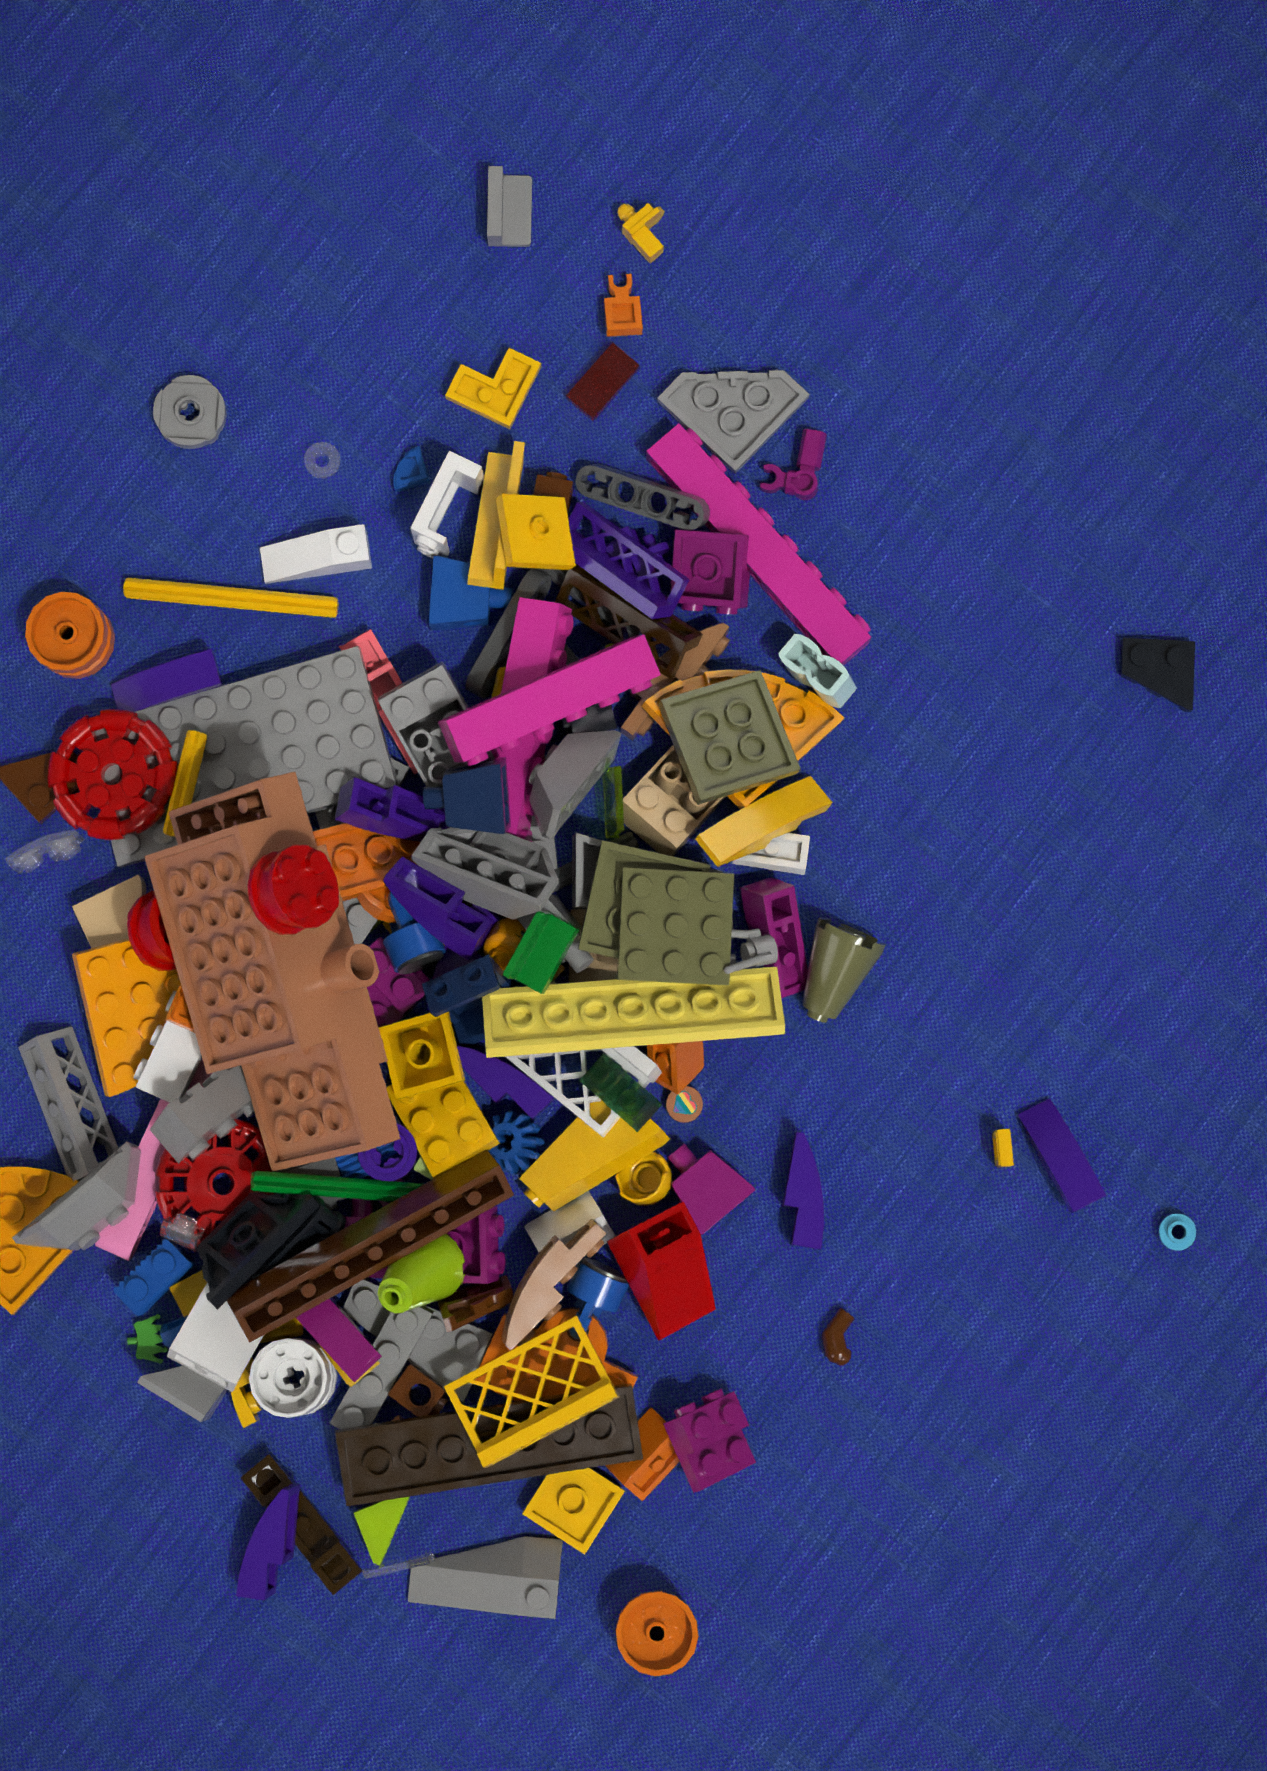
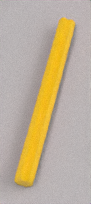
(230, 597)

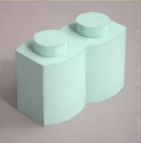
(817, 670)

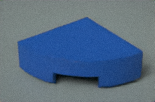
(410, 471)

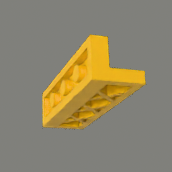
(488, 558)

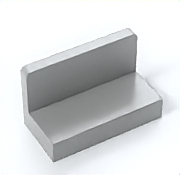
(509, 209)

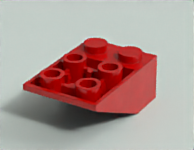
(666, 1269)

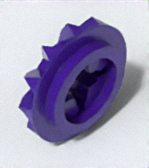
(394, 1168)

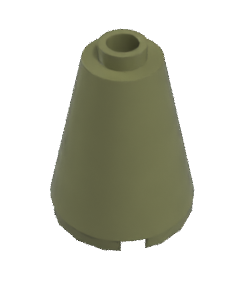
(837, 967)

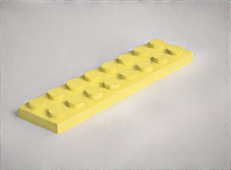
(630, 1014)

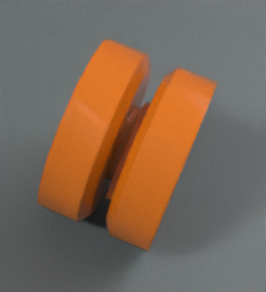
(91, 639)
(634, 1628)

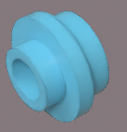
(1166, 1236)

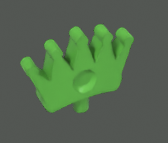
(147, 1339)

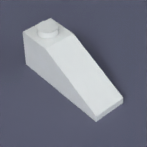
(317, 554)

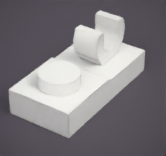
(782, 854)

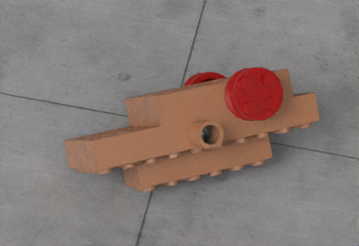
(270, 969)

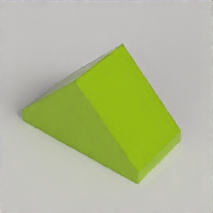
(379, 1524)

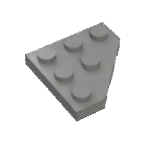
(733, 409)

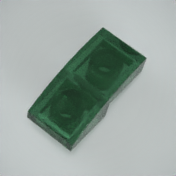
(620, 1092)

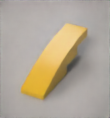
(763, 820)

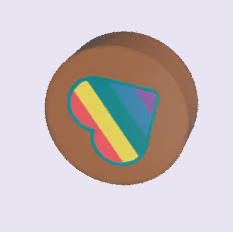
(685, 1105)

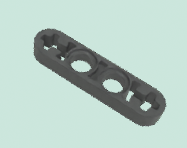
(642, 496)
(495, 653)

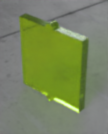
(613, 802)

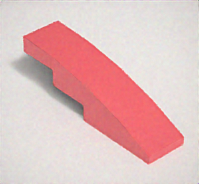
(381, 678)

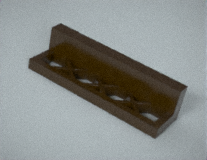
(666, 630)

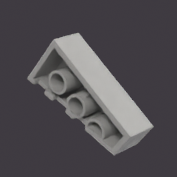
(203, 1113)

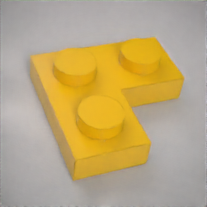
(498, 397)

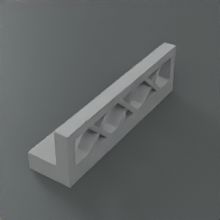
(63, 1105)

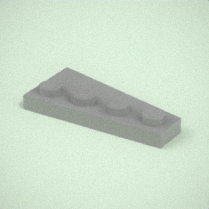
(437, 1353)

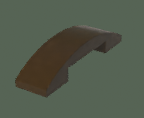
(313, 1535)

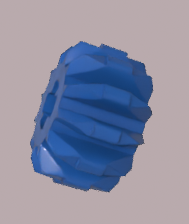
(522, 1146)

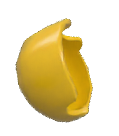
(645, 1180)

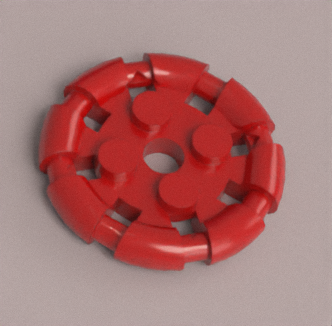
(91, 770)
(201, 1171)

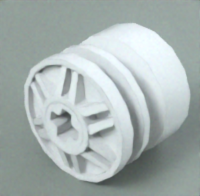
(272, 1371)

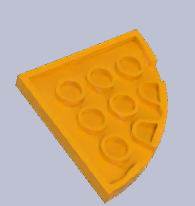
(803, 716)
(122, 1009)
(23, 1197)

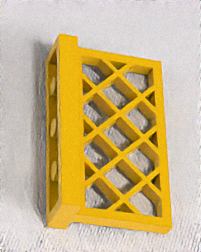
(548, 1420)

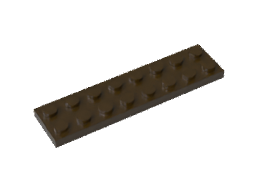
(438, 1455)

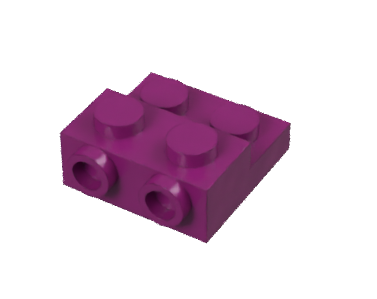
(715, 570)
(393, 993)
(480, 1247)
(710, 1439)

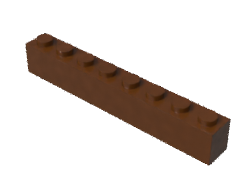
(369, 1245)

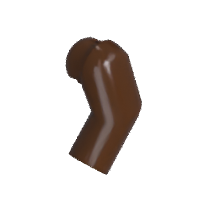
(834, 1340)

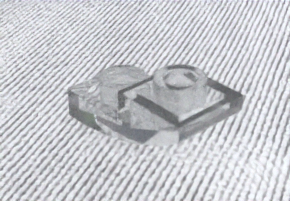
(57, 845)
(182, 1231)

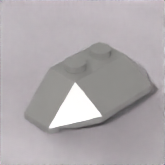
(569, 775)
(492, 868)
(88, 1206)

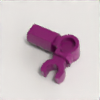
(802, 482)

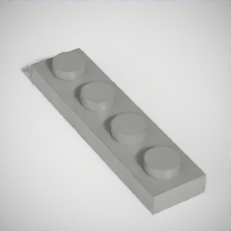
(395, 1345)

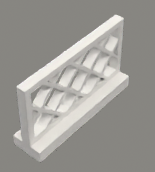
(629, 1059)

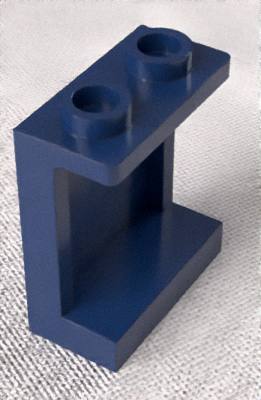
(462, 993)

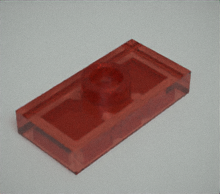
(602, 381)

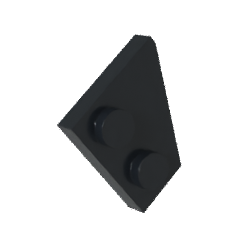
(1161, 668)

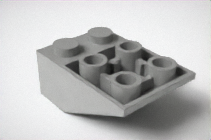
(414, 714)

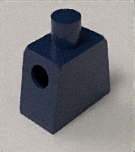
(473, 797)

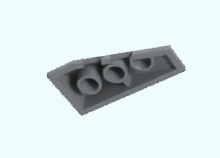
(496, 1578)

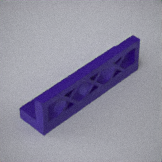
(620, 575)

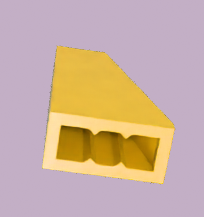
(585, 1159)

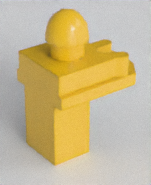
(637, 229)

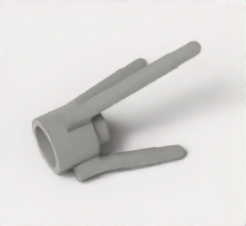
(755, 952)

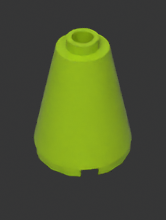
(423, 1276)

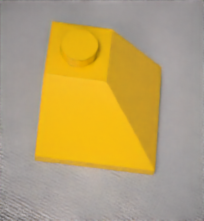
(421, 1054)

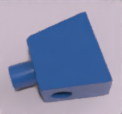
(458, 604)

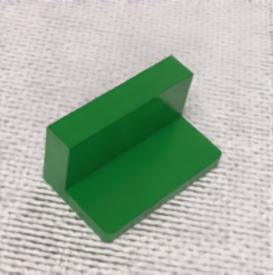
(541, 951)

